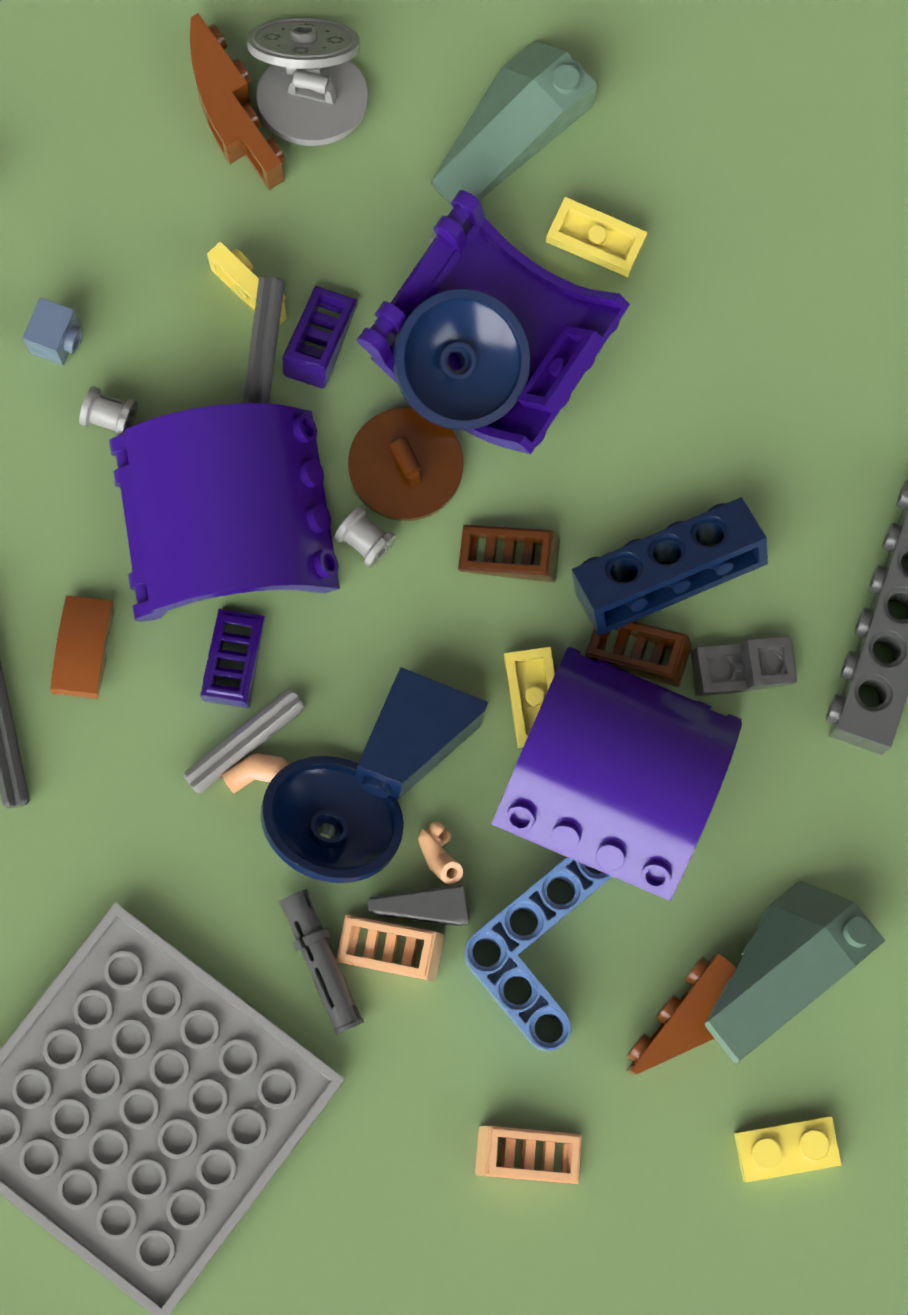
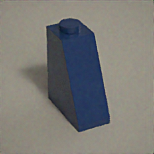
(415, 733)

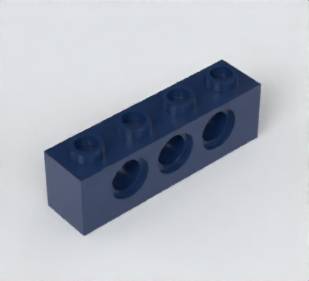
(654, 585)

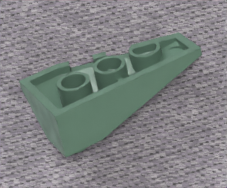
(518, 116)
(795, 956)

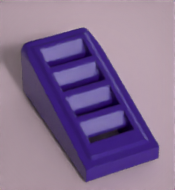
(311, 363)
(225, 694)

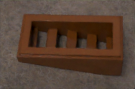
(526, 570)
(652, 670)

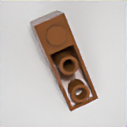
(684, 1017)

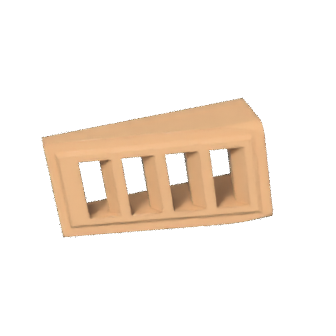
(430, 954)
(487, 1154)

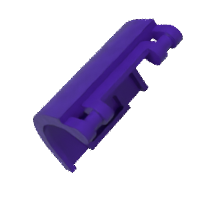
(560, 319)
(223, 505)
(619, 774)

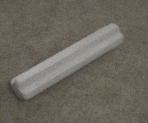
(244, 740)

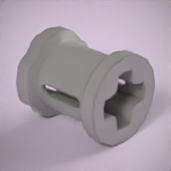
(107, 411)
(365, 537)

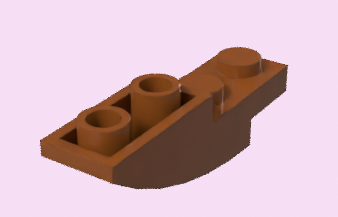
(225, 102)

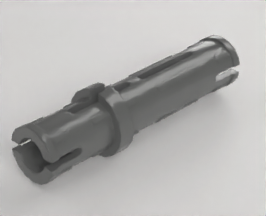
(318, 954)

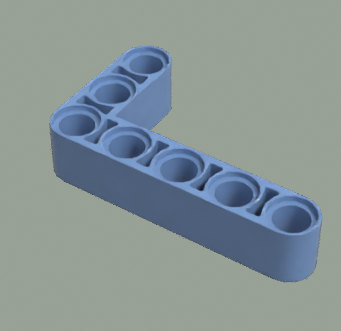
(512, 945)

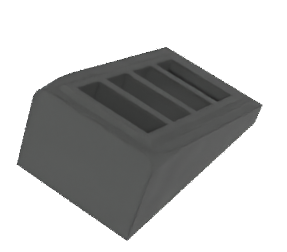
(433, 905)

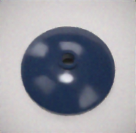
(490, 352)
(323, 798)

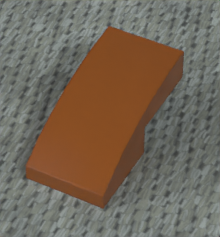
(81, 647)

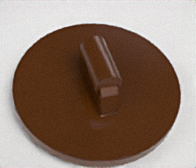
(405, 465)

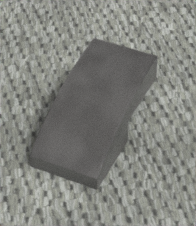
(743, 666)

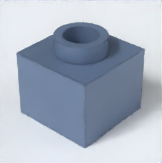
(53, 332)

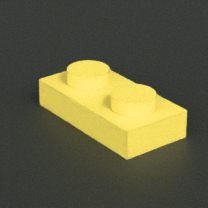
(596, 237)
(237, 274)
(528, 681)
(787, 1149)

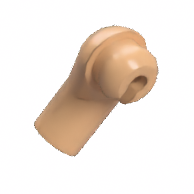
(254, 767)
(437, 859)

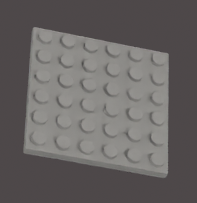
(148, 1110)

